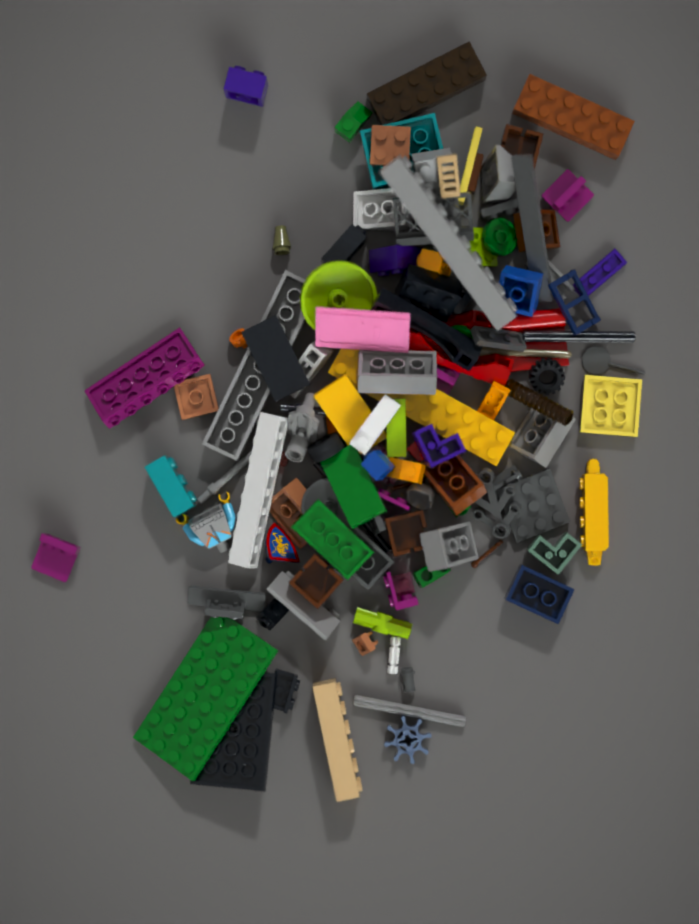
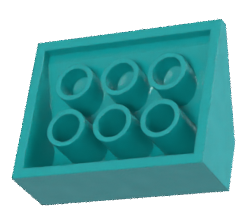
(423, 138)

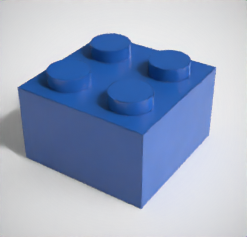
(522, 287)

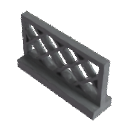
(418, 237)

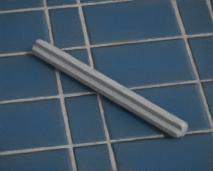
(408, 710)

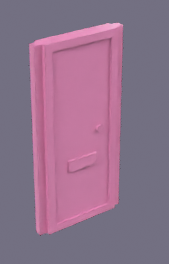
(362, 329)

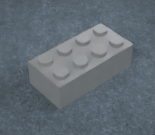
(426, 165)

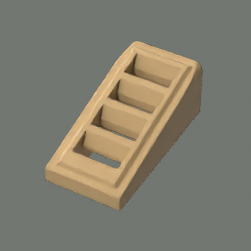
(448, 192)

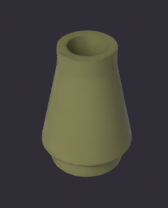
(281, 242)

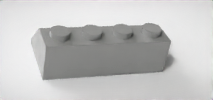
(397, 372)
(320, 620)

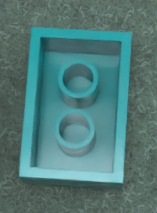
(171, 485)

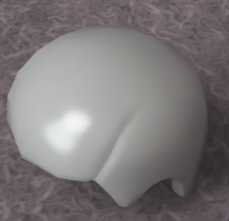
(420, 496)

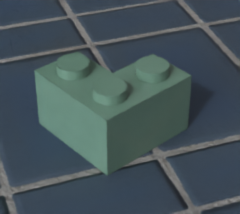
(554, 556)

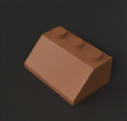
(287, 509)

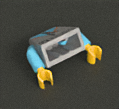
(211, 526)

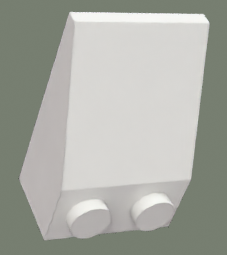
(375, 210)

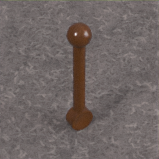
(390, 489)
(474, 564)

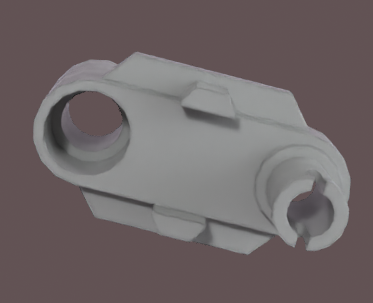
(302, 428)

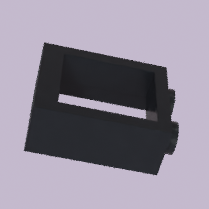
(346, 245)

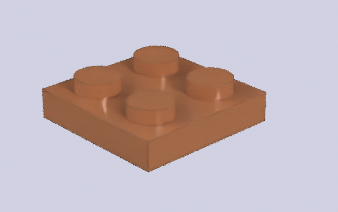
(388, 143)
(196, 397)

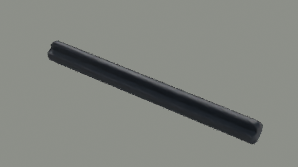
(584, 336)

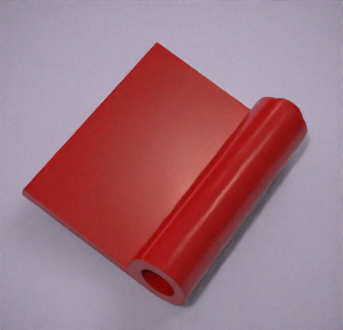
(540, 321)

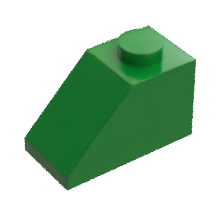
(353, 121)

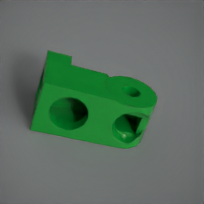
(424, 577)

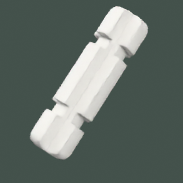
(394, 652)

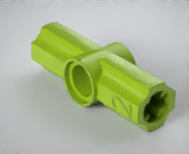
(382, 623)

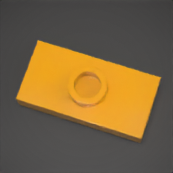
(493, 400)

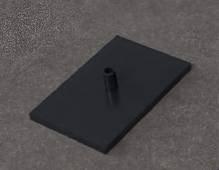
(244, 754)

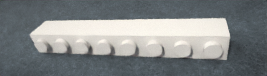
(258, 490)

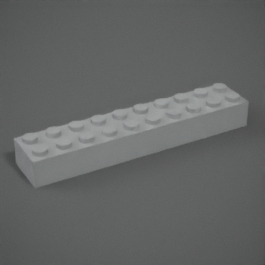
(449, 243)
(248, 388)

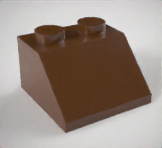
(549, 226)

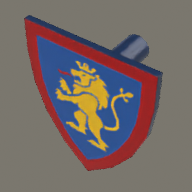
(279, 546)

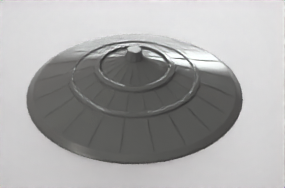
(324, 492)

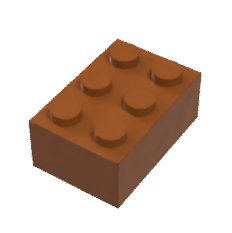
(455, 483)

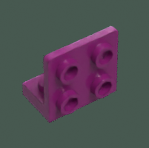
(398, 501)
(55, 557)
(406, 600)

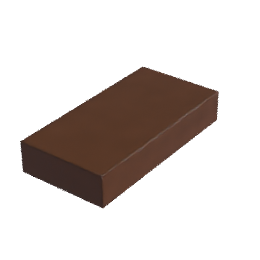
(475, 173)

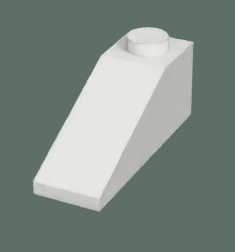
(312, 362)
(375, 424)

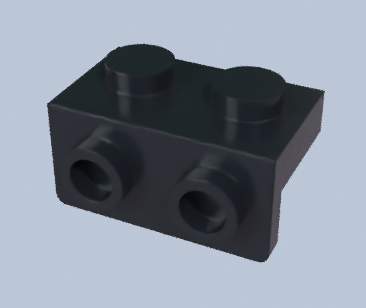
(285, 686)

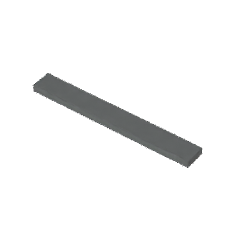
(532, 221)

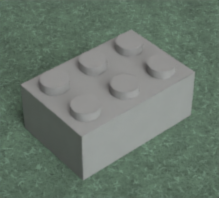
(449, 546)

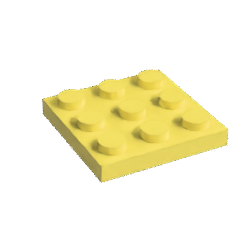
(610, 405)

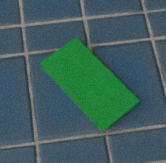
(353, 486)
(332, 539)

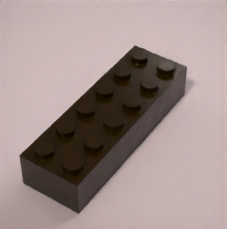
(427, 85)

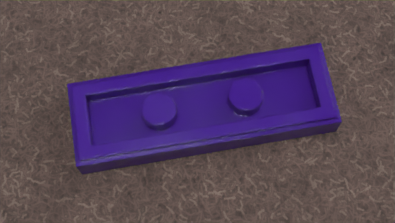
(601, 272)

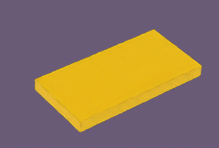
(345, 408)

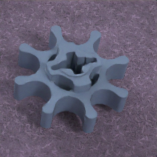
(417, 737)

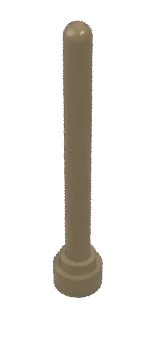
(526, 353)

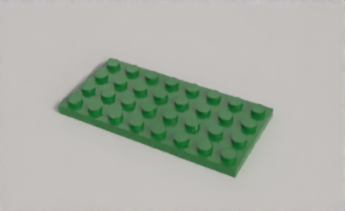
(205, 695)

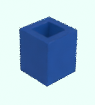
(377, 464)

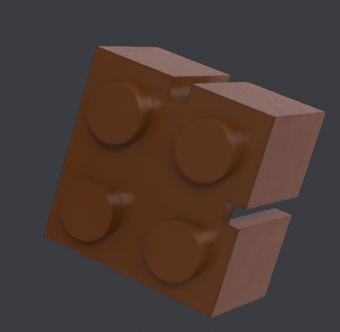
(519, 145)
(405, 532)
(316, 581)

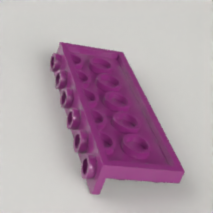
(144, 378)

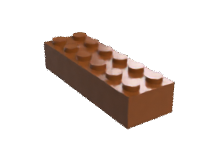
(573, 117)

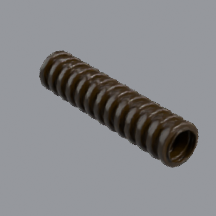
(539, 402)

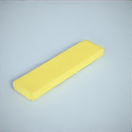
(470, 162)

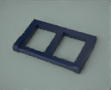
(564, 308)

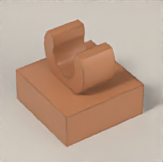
(364, 643)

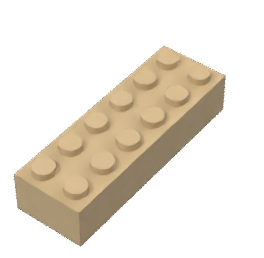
(336, 741)

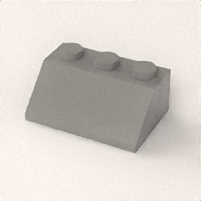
(497, 177)
(539, 437)

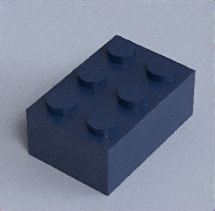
(539, 594)

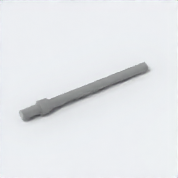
(214, 488)

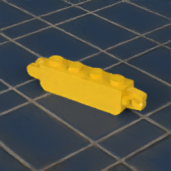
(595, 512)

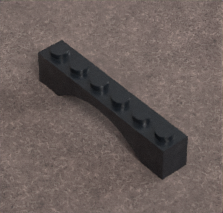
(455, 344)

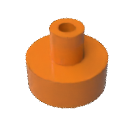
(237, 339)

